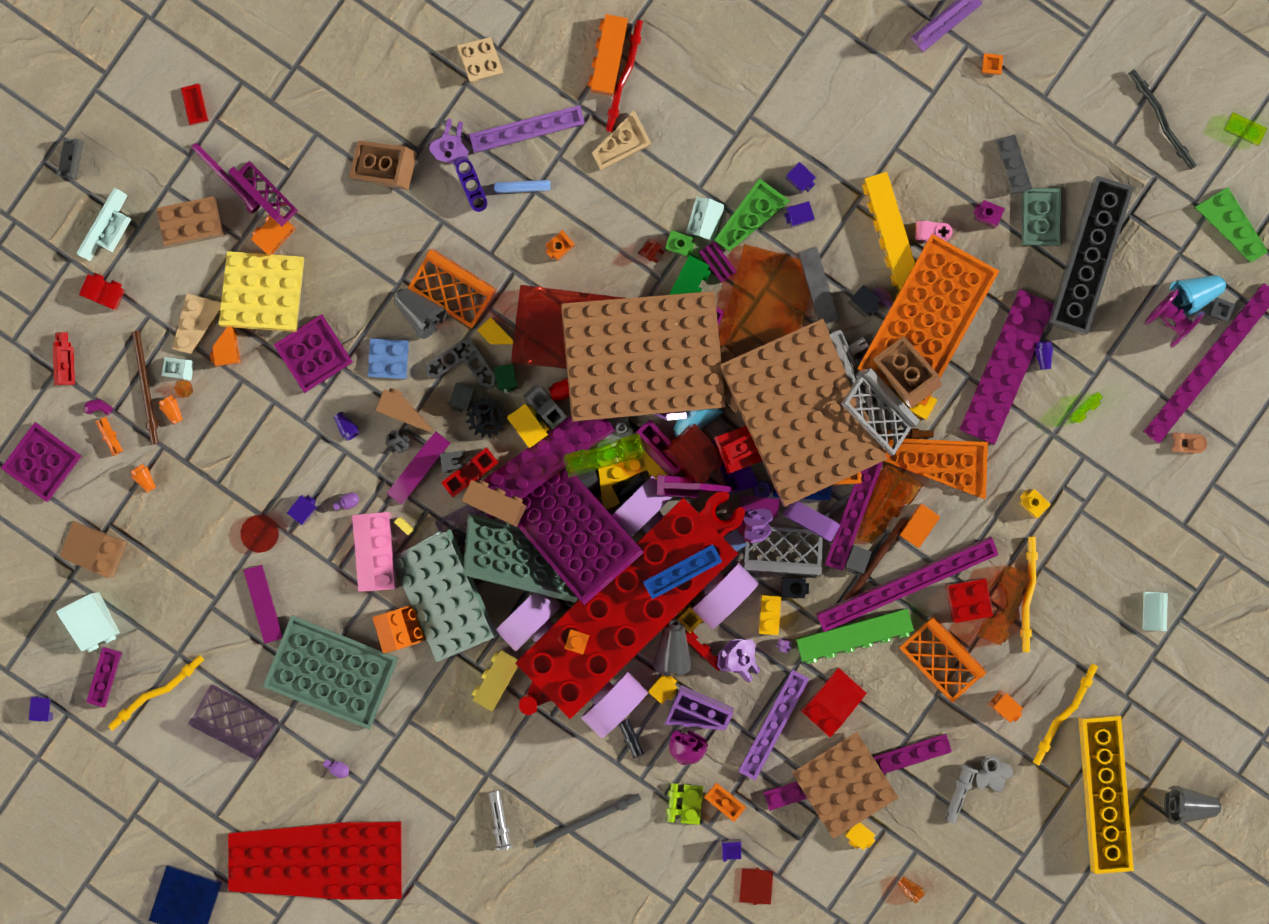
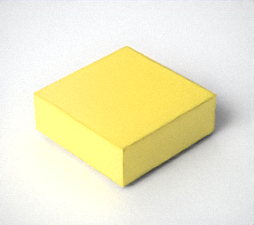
(408, 529)

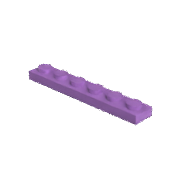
(527, 129)
(773, 725)

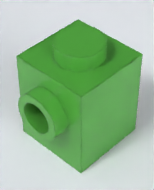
(679, 244)

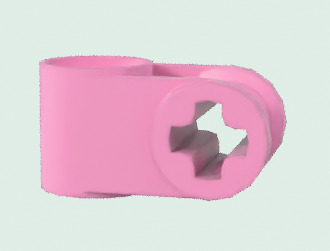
(926, 228)

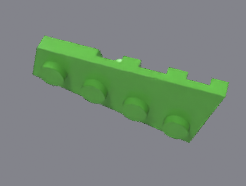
(753, 212)
(1231, 222)

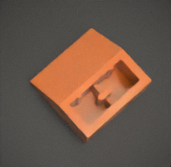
(398, 629)

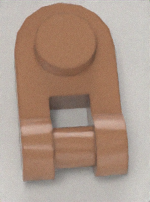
(1195, 443)

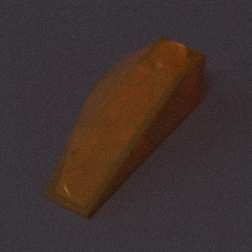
(889, 495)

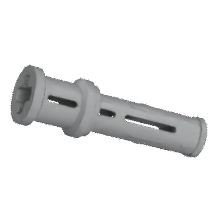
(963, 785)
(500, 831)

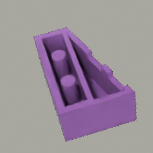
(698, 710)

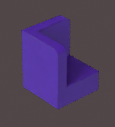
(40, 709)
(731, 849)

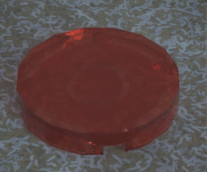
(259, 533)

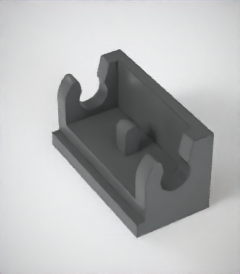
(70, 158)
(448, 461)

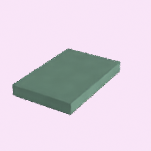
(1041, 217)

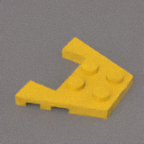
(623, 471)

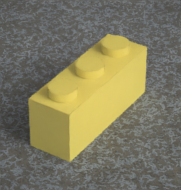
(495, 680)

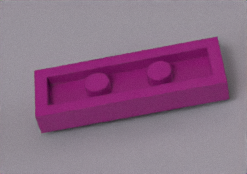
(104, 677)

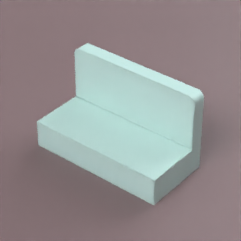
(705, 218)
(1155, 611)

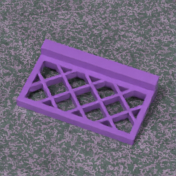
(944, 22)

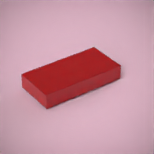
(194, 104)

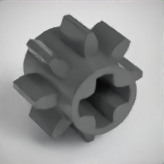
(397, 441)

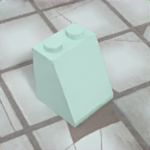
(89, 622)

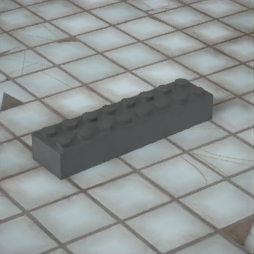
(1090, 255)

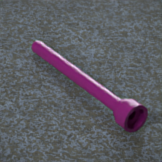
(251, 204)

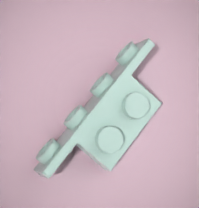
(107, 227)

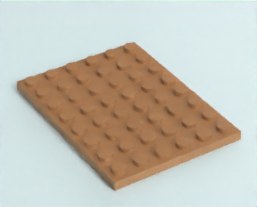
(643, 356)
(795, 413)

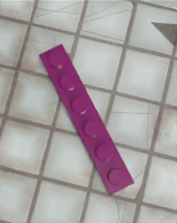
(852, 518)

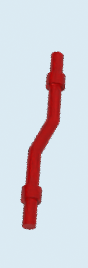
(613, 112)

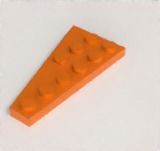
(945, 461)

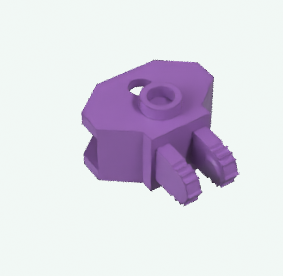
(449, 143)
(755, 522)
(739, 658)

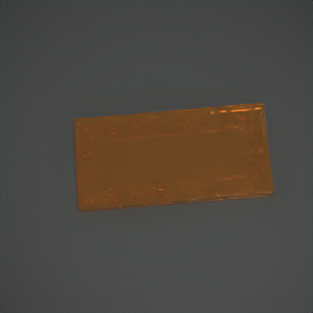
(765, 300)

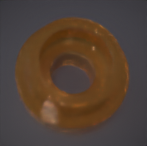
(183, 388)

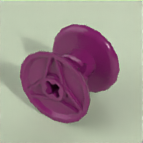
(1183, 324)

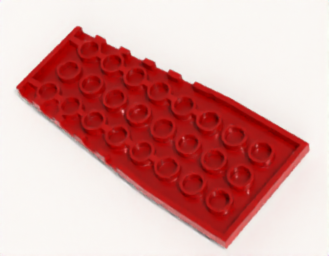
(319, 860)

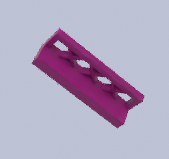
(263, 201)

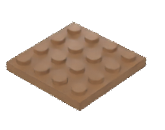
(845, 785)

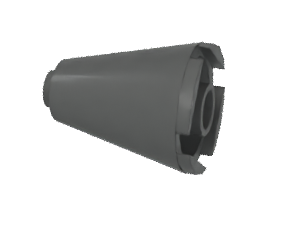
(419, 312)
(673, 650)
(1188, 805)

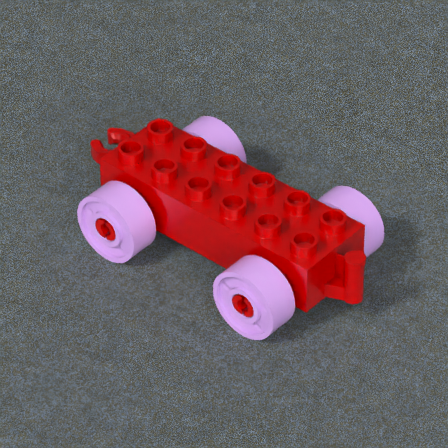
(623, 613)

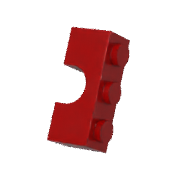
(473, 470)

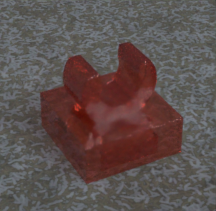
(650, 249)

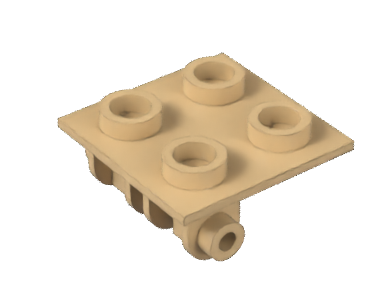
(480, 59)

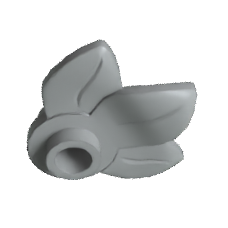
(993, 776)

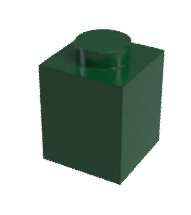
(506, 378)

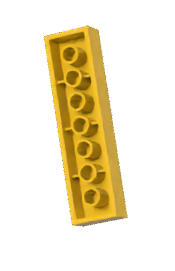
(1106, 794)

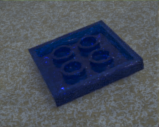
(184, 898)

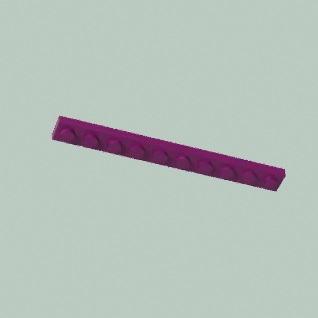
(1209, 365)
(907, 584)
(887, 761)

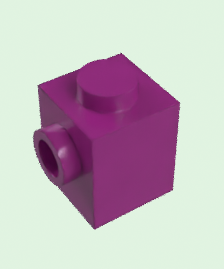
(988, 213)

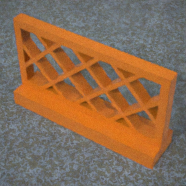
(459, 273)
(954, 647)

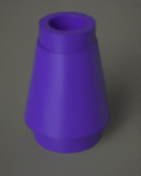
(1044, 354)
(346, 426)

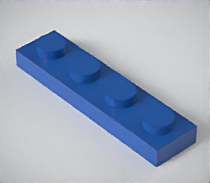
(682, 571)

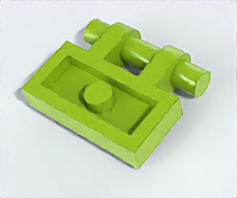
(691, 803)

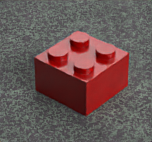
(969, 600)

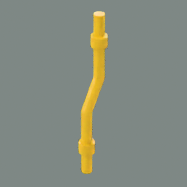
(1031, 556)
(125, 714)
(1044, 746)

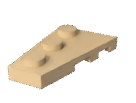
(622, 143)
(195, 319)

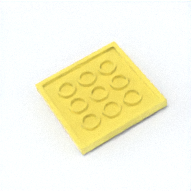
(261, 291)

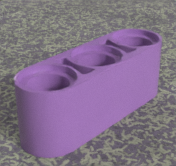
(812, 520)

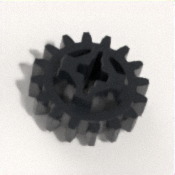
(493, 407)

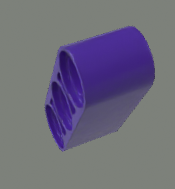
(474, 192)

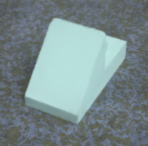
(177, 368)

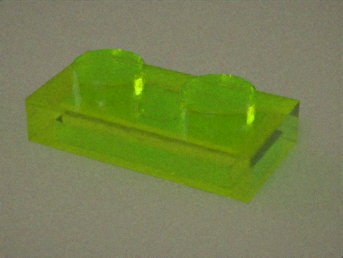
(1245, 129)
(1080, 413)

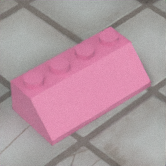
(374, 551)

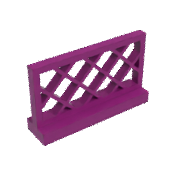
(684, 488)

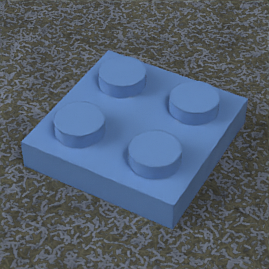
(388, 358)

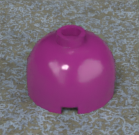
(687, 747)

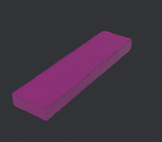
(263, 604)

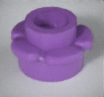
(785, 644)

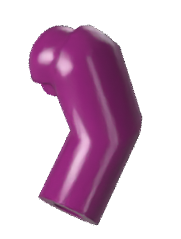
(98, 404)

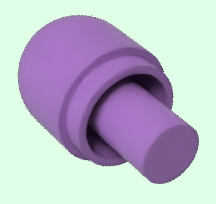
(883, 295)
(347, 501)
(337, 768)

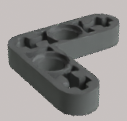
(468, 358)

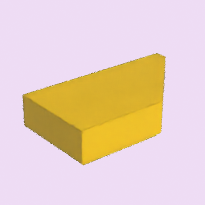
(494, 333)

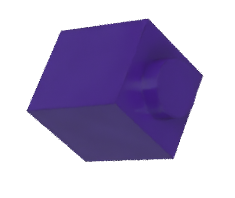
(801, 178)
(799, 214)
(303, 509)

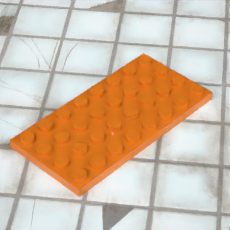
(934, 306)

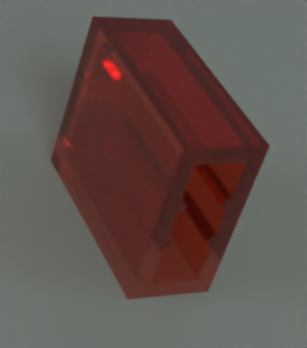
(694, 454)

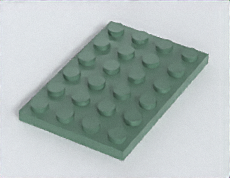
(507, 557)
(444, 597)
(330, 672)

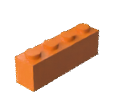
(609, 55)

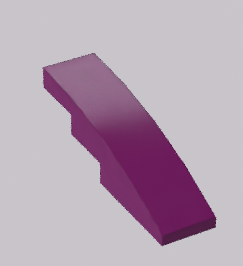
(418, 468)

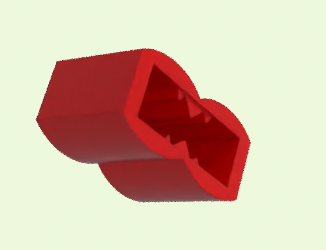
(102, 292)

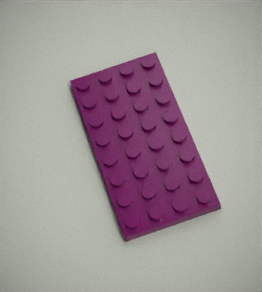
(576, 535)

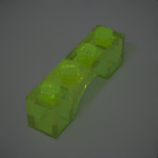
(614, 453)

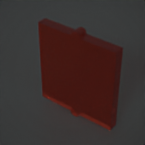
(756, 886)

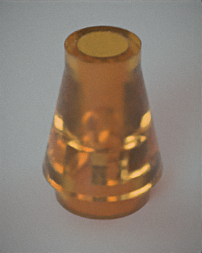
(911, 890)

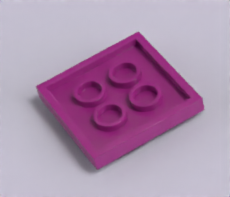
(313, 353)
(41, 462)

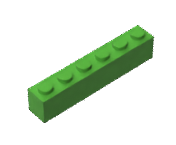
(853, 635)

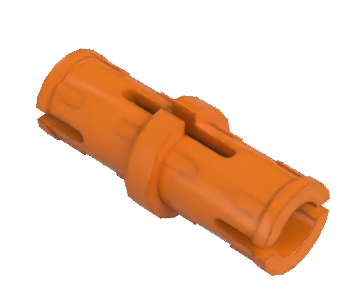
(109, 436)

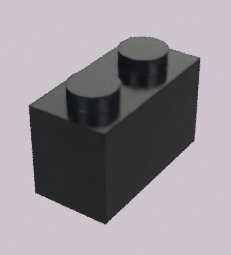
(864, 302)

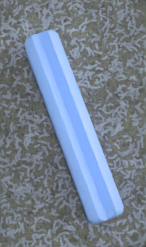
(522, 186)

